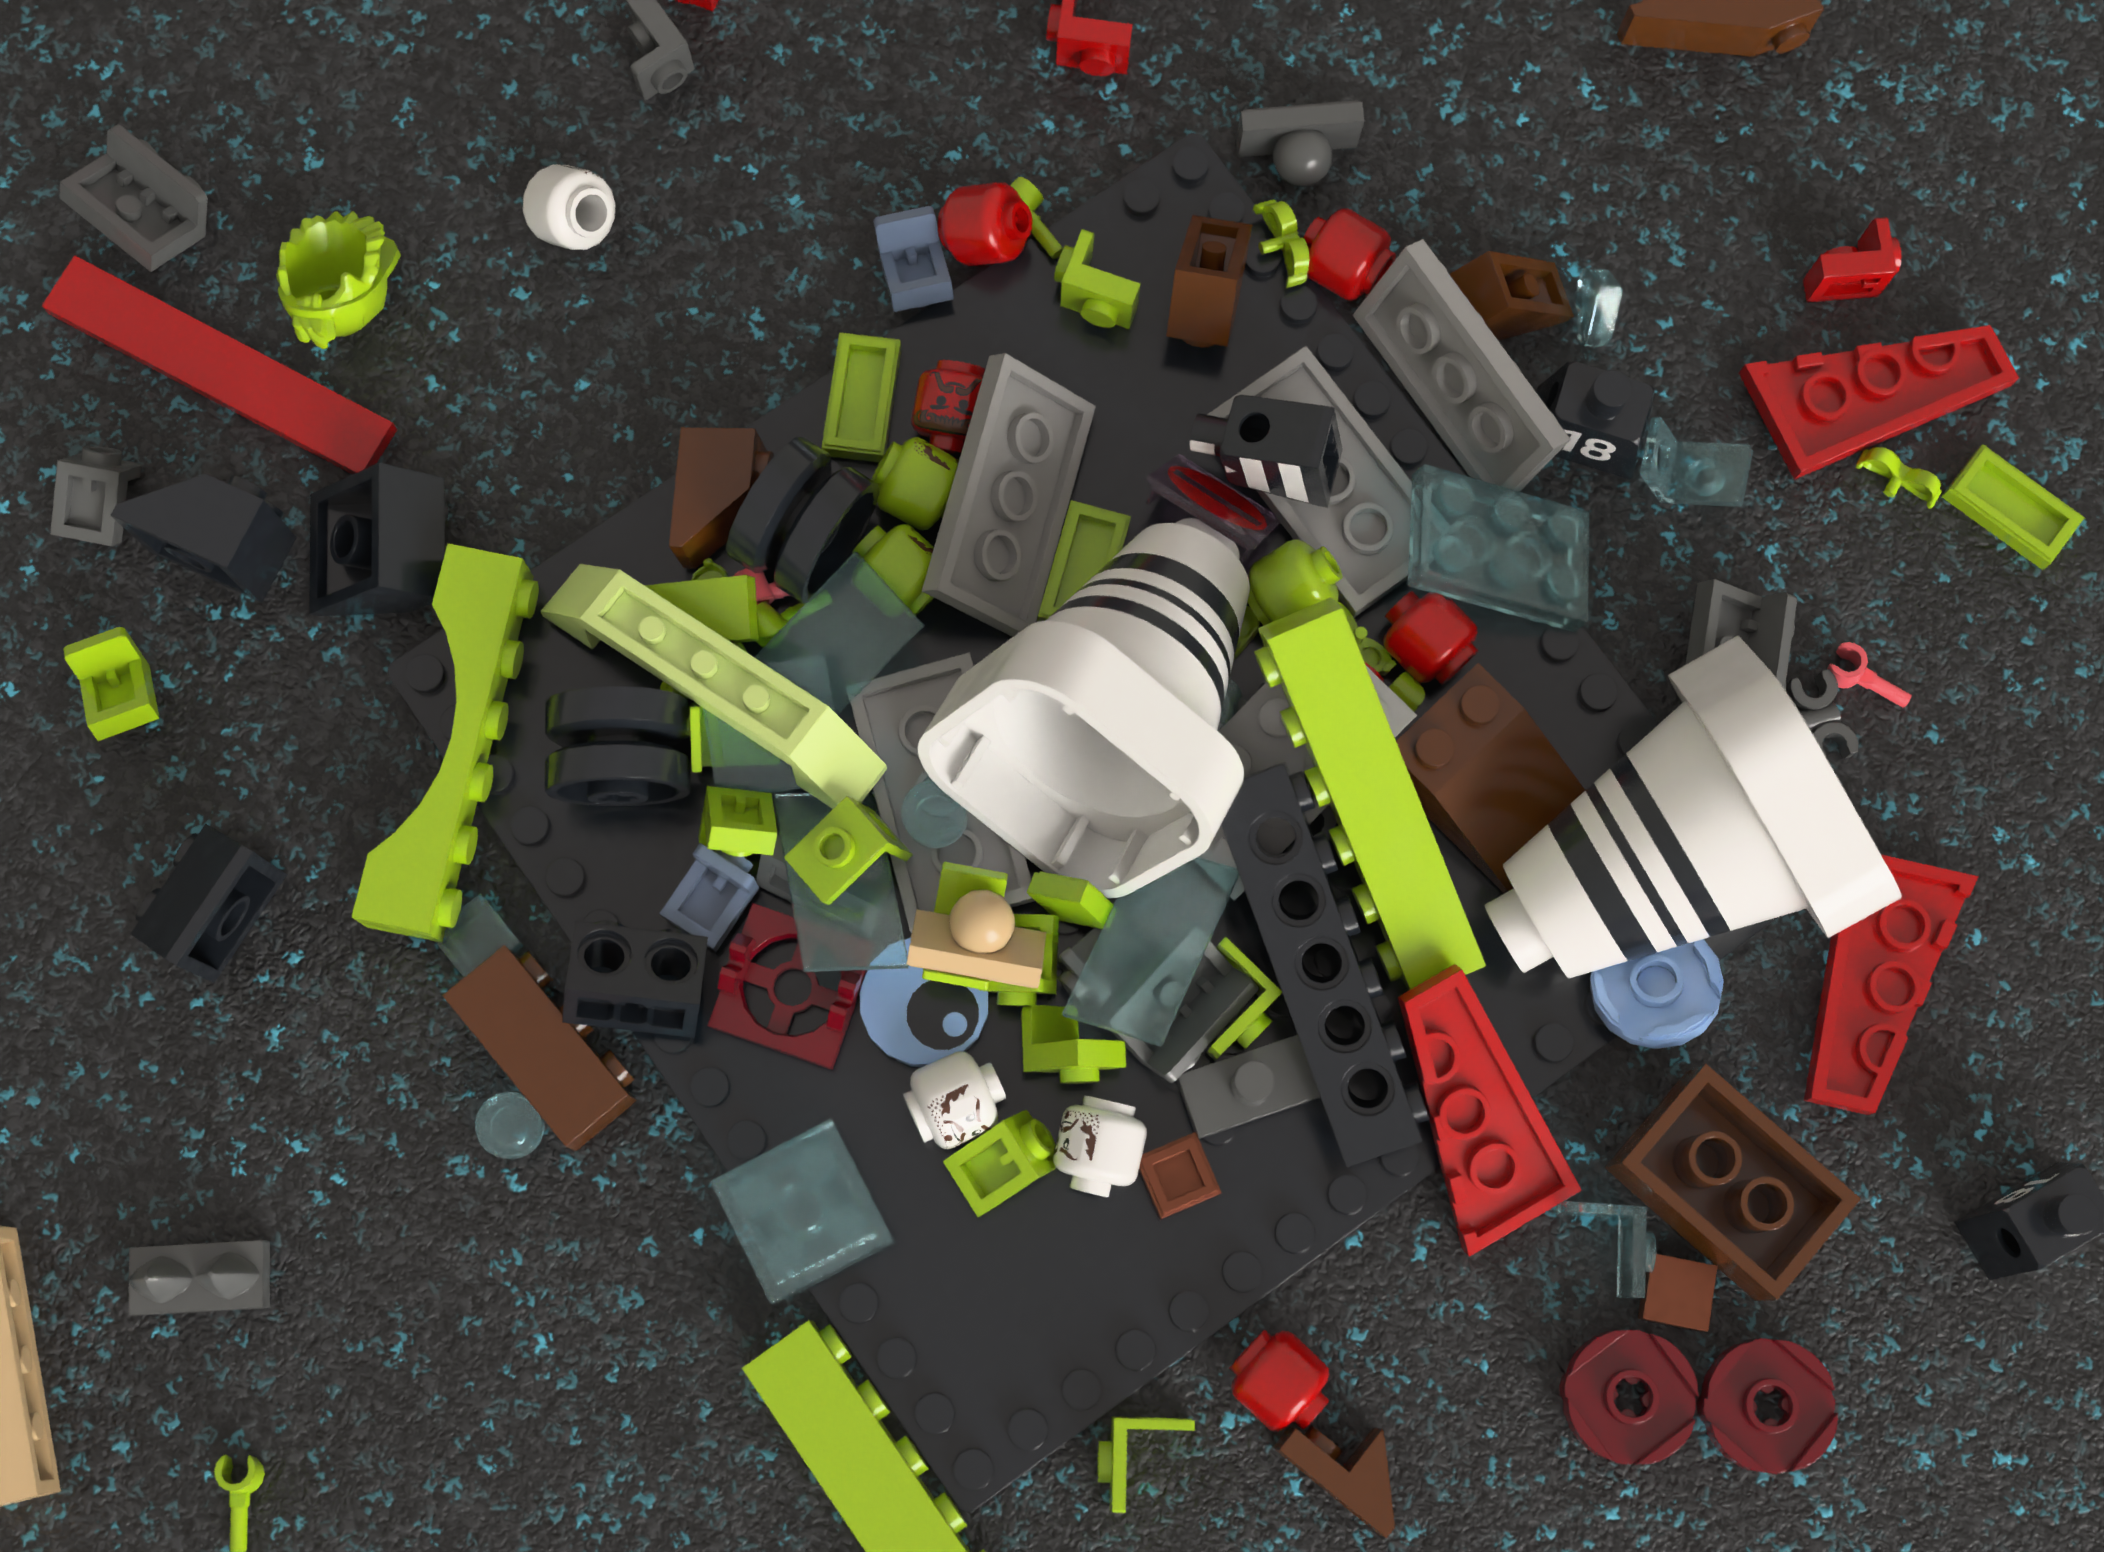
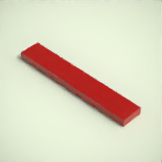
(219, 367)

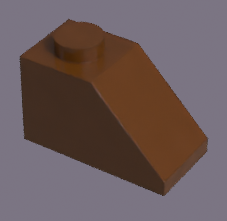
(1208, 281)
(1514, 293)
(710, 485)

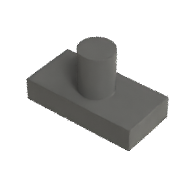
(1247, 1087)

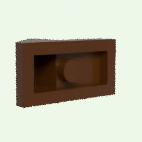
(1358, 1485)

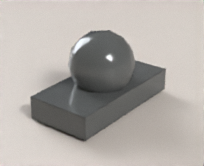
(1300, 137)

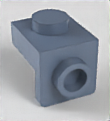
(912, 258)
(711, 895)

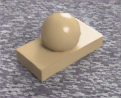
(978, 942)

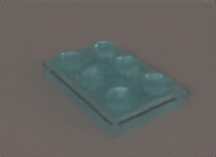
(1499, 548)

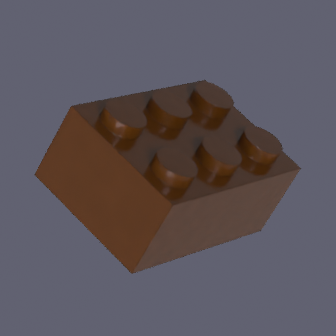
(1732, 1183)

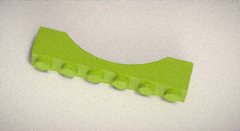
(415, 871)

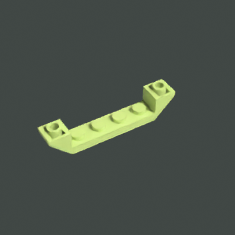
(719, 677)

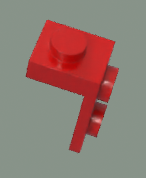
(1087, 43)

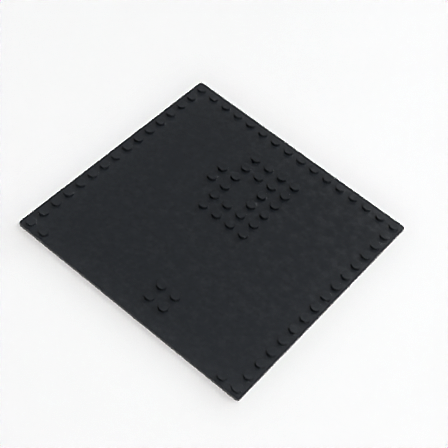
(1059, 1301)

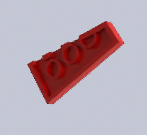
(1854, 399)
(1876, 983)
(1484, 1123)

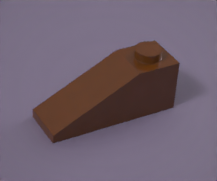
(1720, 25)

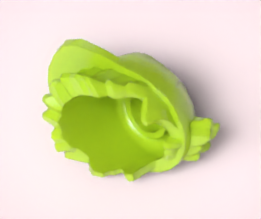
(334, 275)

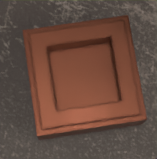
(1178, 1176)
(1679, 1293)

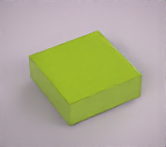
(1070, 899)

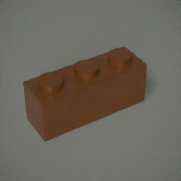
(544, 1058)

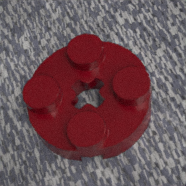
(1806, 1400)
(1667, 1403)

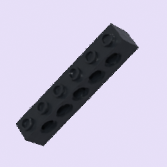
(1360, 1126)

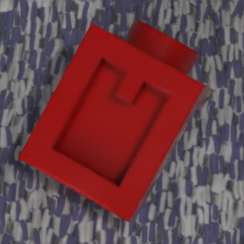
(1854, 271)

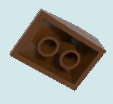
(1486, 772)

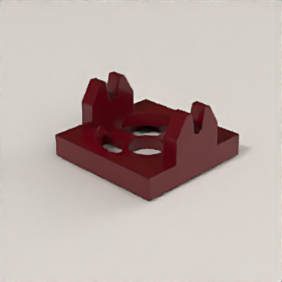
(731, 1010)

